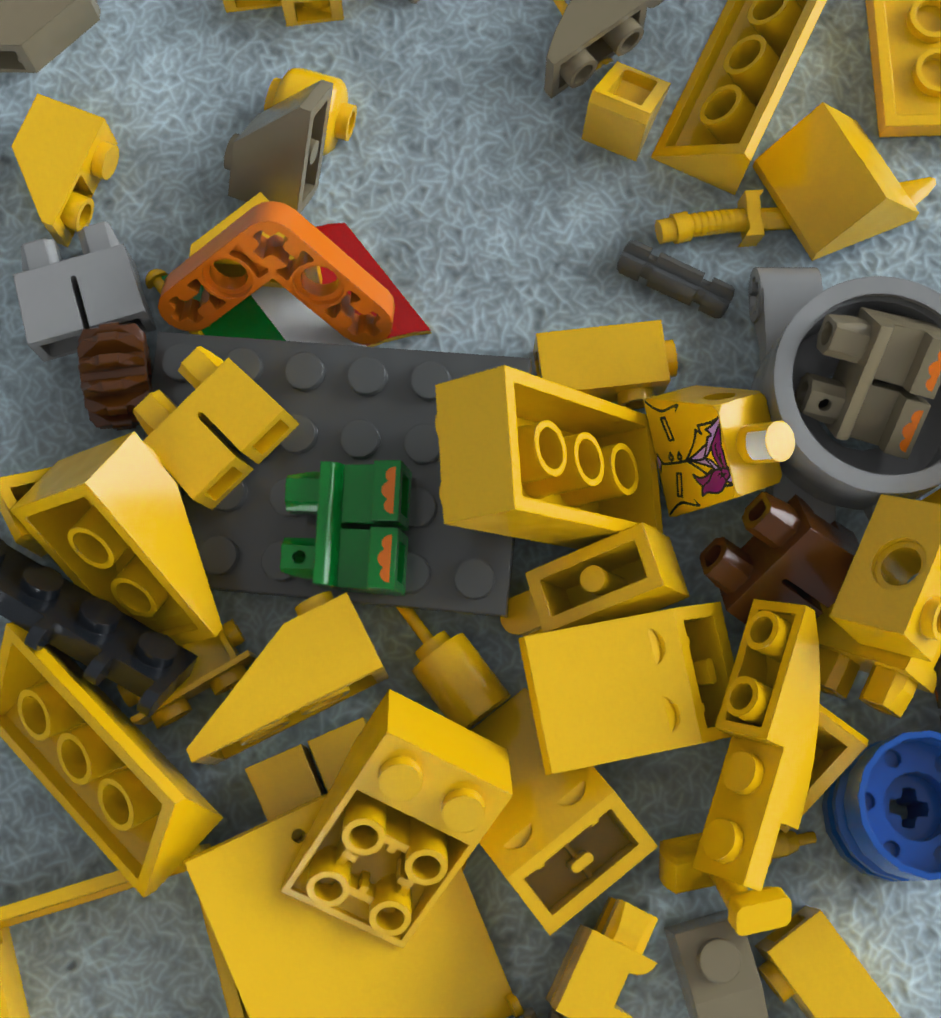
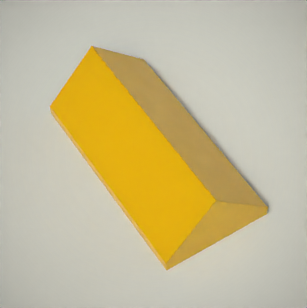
(736, 89)
(98, 764)

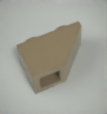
(40, 30)

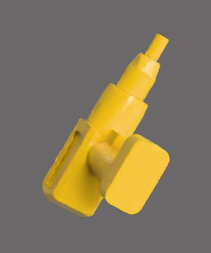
(747, 909)

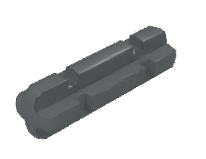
(675, 279)

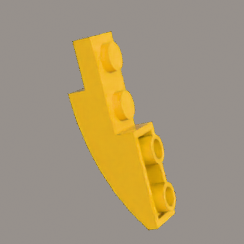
(772, 748)

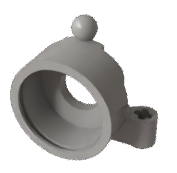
(787, 317)

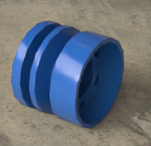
(860, 817)

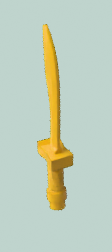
(749, 217)

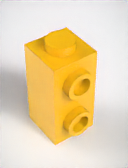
(609, 361)
(819, 970)

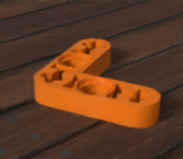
(269, 260)

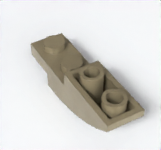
(588, 35)

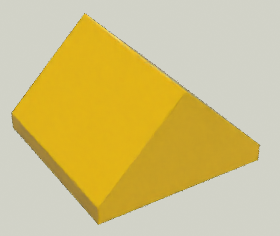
(832, 183)

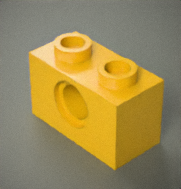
(874, 598)

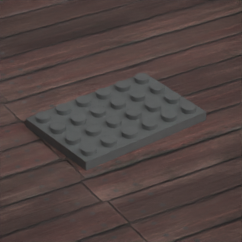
(350, 411)

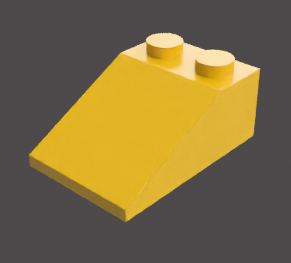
(124, 536)
(300, 672)

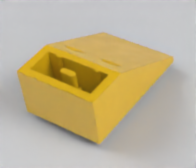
(628, 685)
(400, 819)
(560, 832)

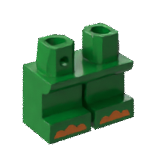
(345, 504)

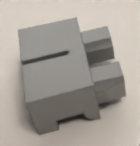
(78, 293)

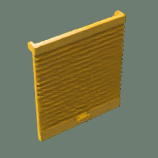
(314, 965)

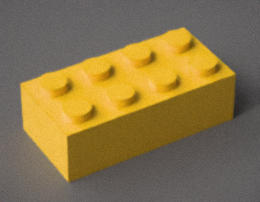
(542, 460)

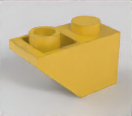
(62, 162)

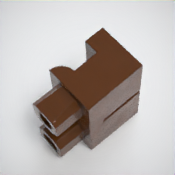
(787, 560)

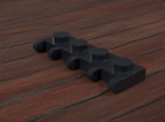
(90, 631)

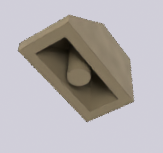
(282, 149)

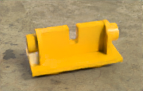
(216, 667)

